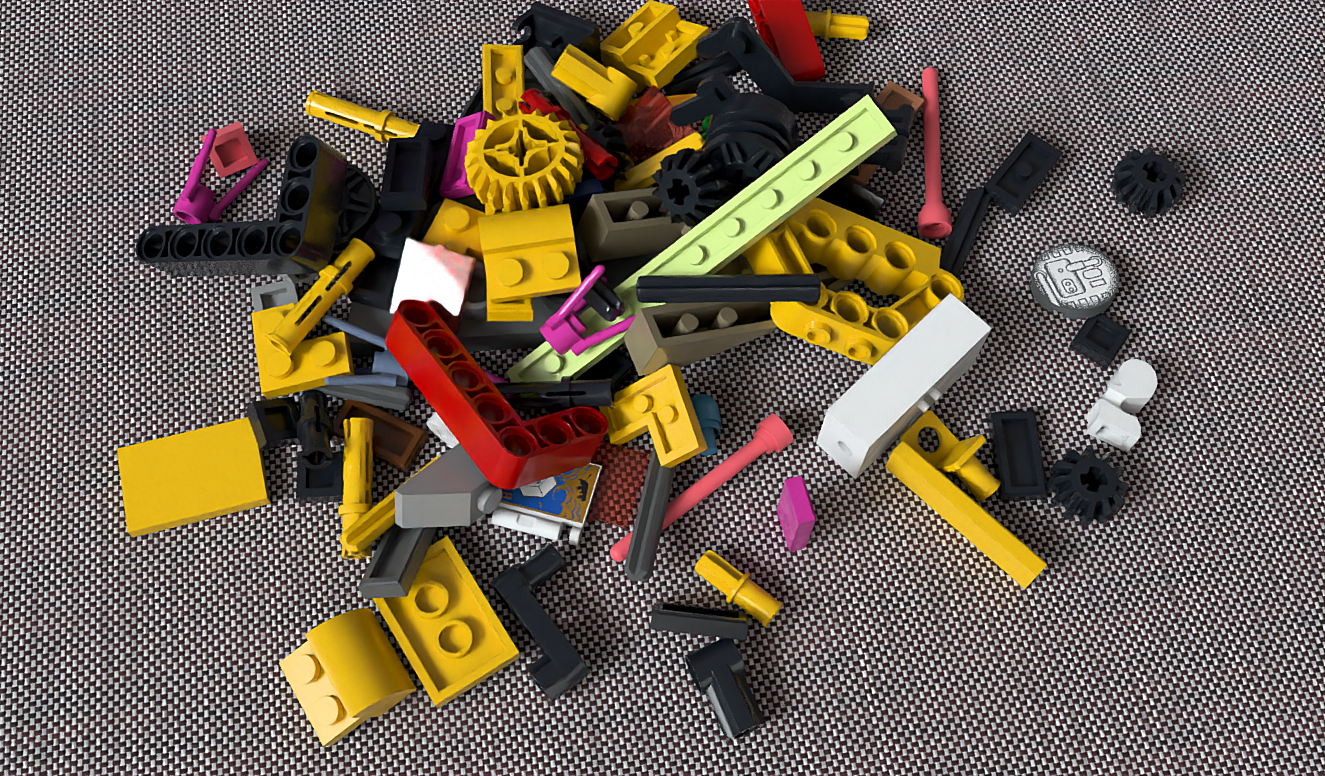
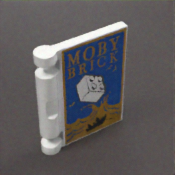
(550, 503)

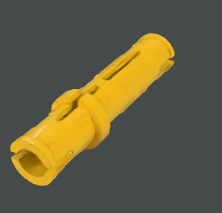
(358, 117)
(353, 258)
(357, 476)

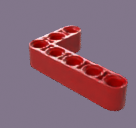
(789, 36)
(477, 413)

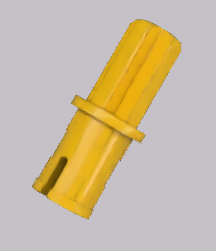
(838, 25)
(737, 587)

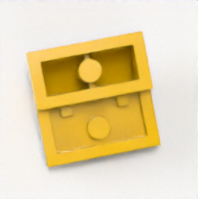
(652, 45)
(529, 253)
(346, 674)

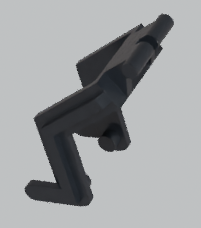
(772, 78)

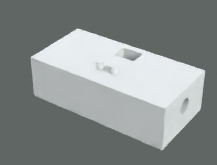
(902, 385)

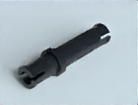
(598, 393)

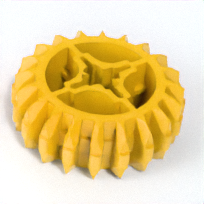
(524, 161)

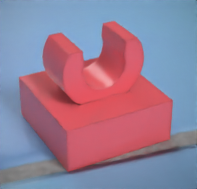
(231, 150)

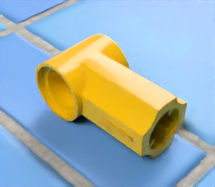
(603, 87)

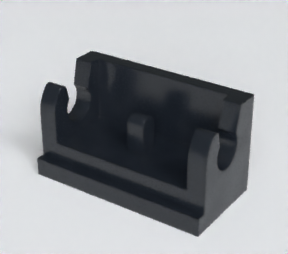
(555, 31)

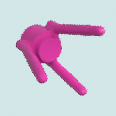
(196, 201)
(566, 328)

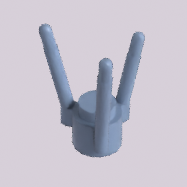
(385, 367)

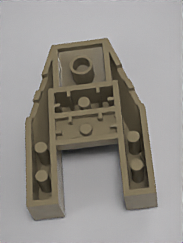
(673, 333)

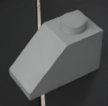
(446, 493)

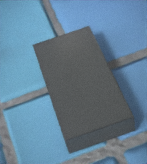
(396, 562)

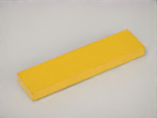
(965, 514)

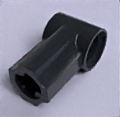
(720, 676)

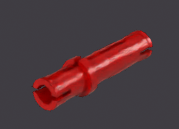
(594, 154)

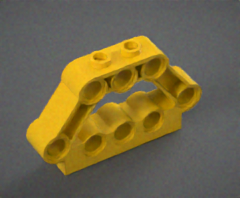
(859, 250)

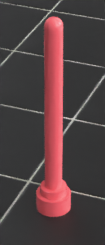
(934, 218)
(770, 437)

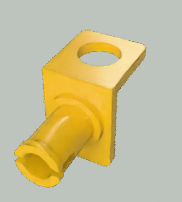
(954, 455)

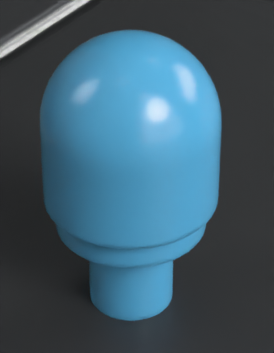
(709, 420)

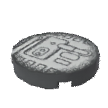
(1074, 281)

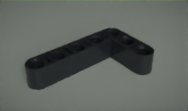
(293, 243)

